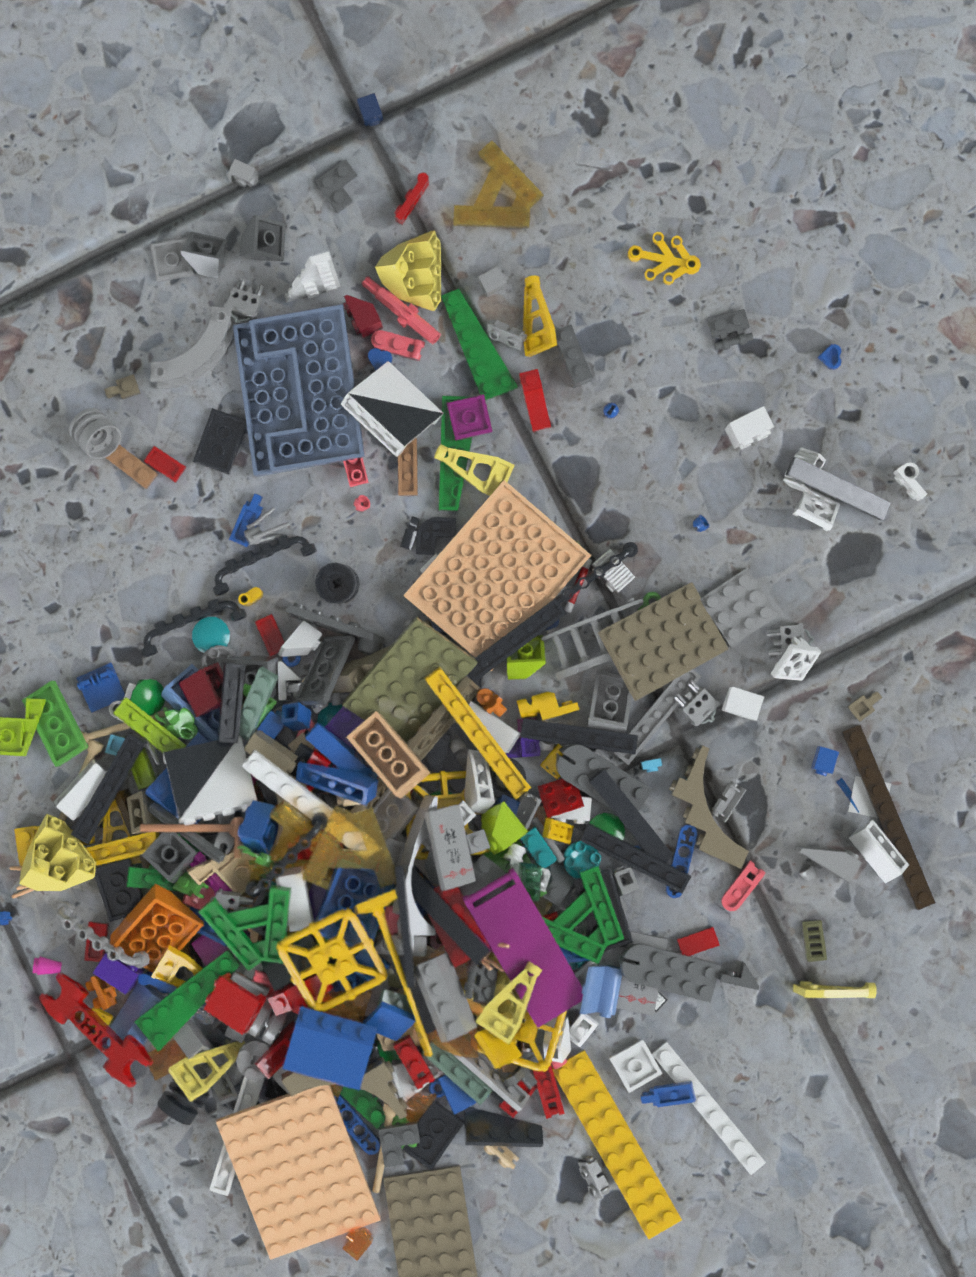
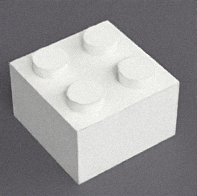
(749, 427)

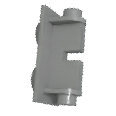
(499, 331)
(730, 799)
(589, 1170)

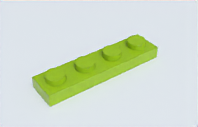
(147, 726)

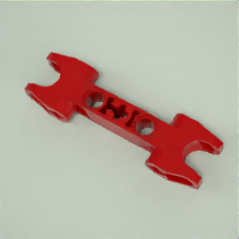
(119, 1053)

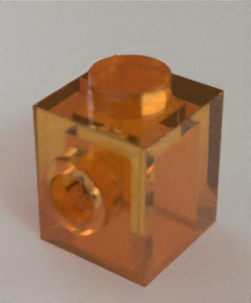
(357, 1242)

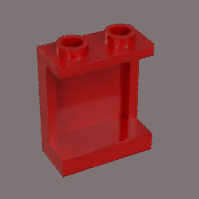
(234, 1004)

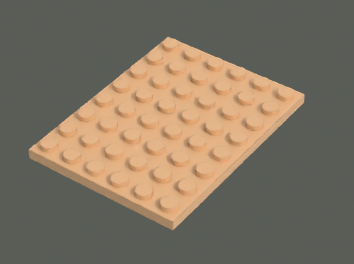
(496, 571)
(298, 1170)

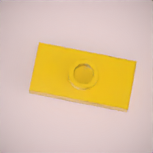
(558, 831)

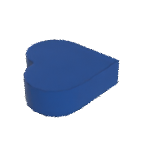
(830, 357)
(379, 358)

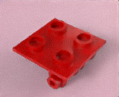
(560, 797)

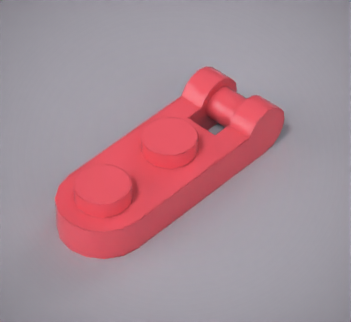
(397, 344)
(741, 887)

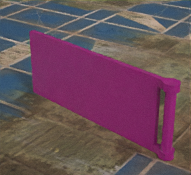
(515, 921)

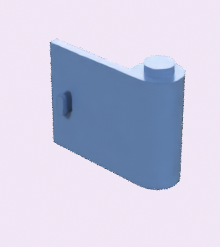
(601, 990)

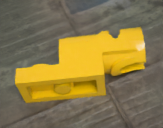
(546, 706)

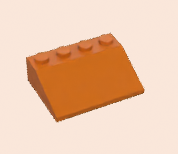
(154, 925)

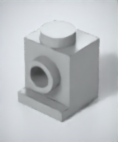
(243, 174)
(630, 882)

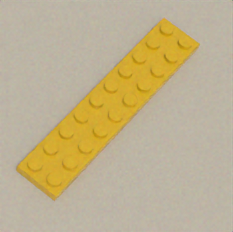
(616, 1145)

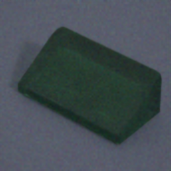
(531, 879)

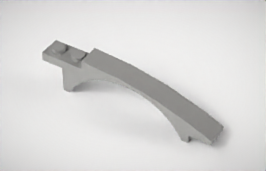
(417, 835)

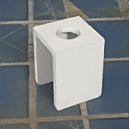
(742, 703)

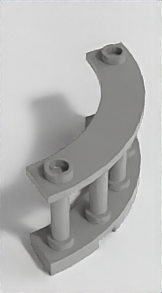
(201, 357)
(586, 661)

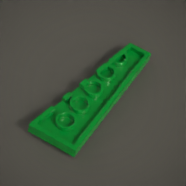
(482, 358)
(450, 481)
(175, 1009)

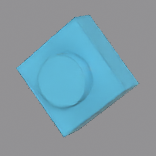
(114, 744)
(651, 765)

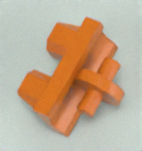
(490, 701)
(104, 991)

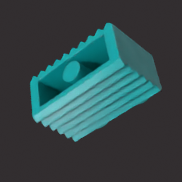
(538, 848)

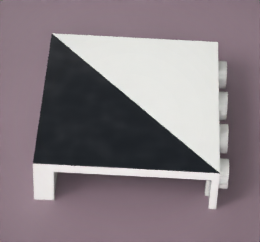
(391, 408)
(209, 780)

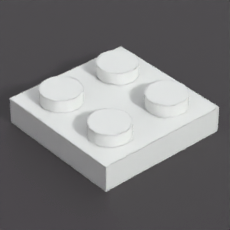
(635, 1065)

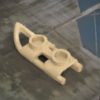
(505, 1159)

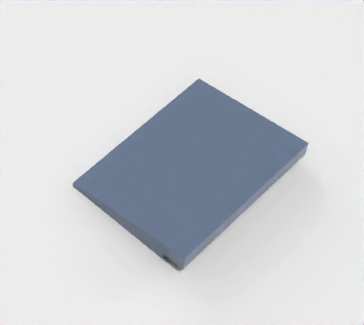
(293, 389)

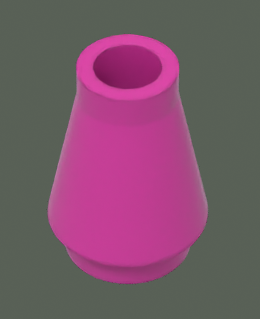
(46, 966)

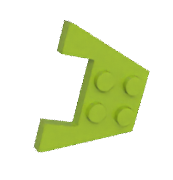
(18, 732)

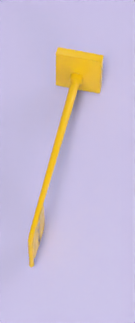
(376, 907)

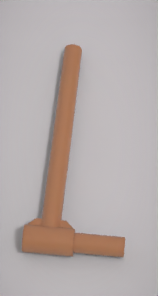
(232, 828)

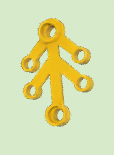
(667, 259)

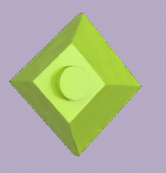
(526, 659)
(501, 827)

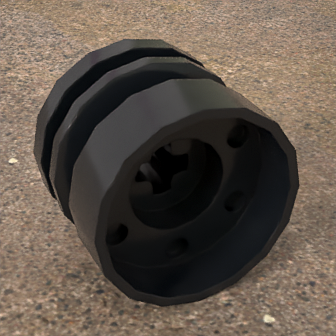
(328, 589)
(178, 1106)

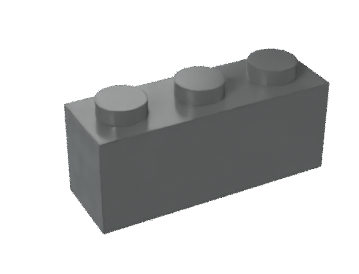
(573, 356)

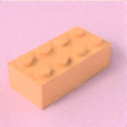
(388, 755)

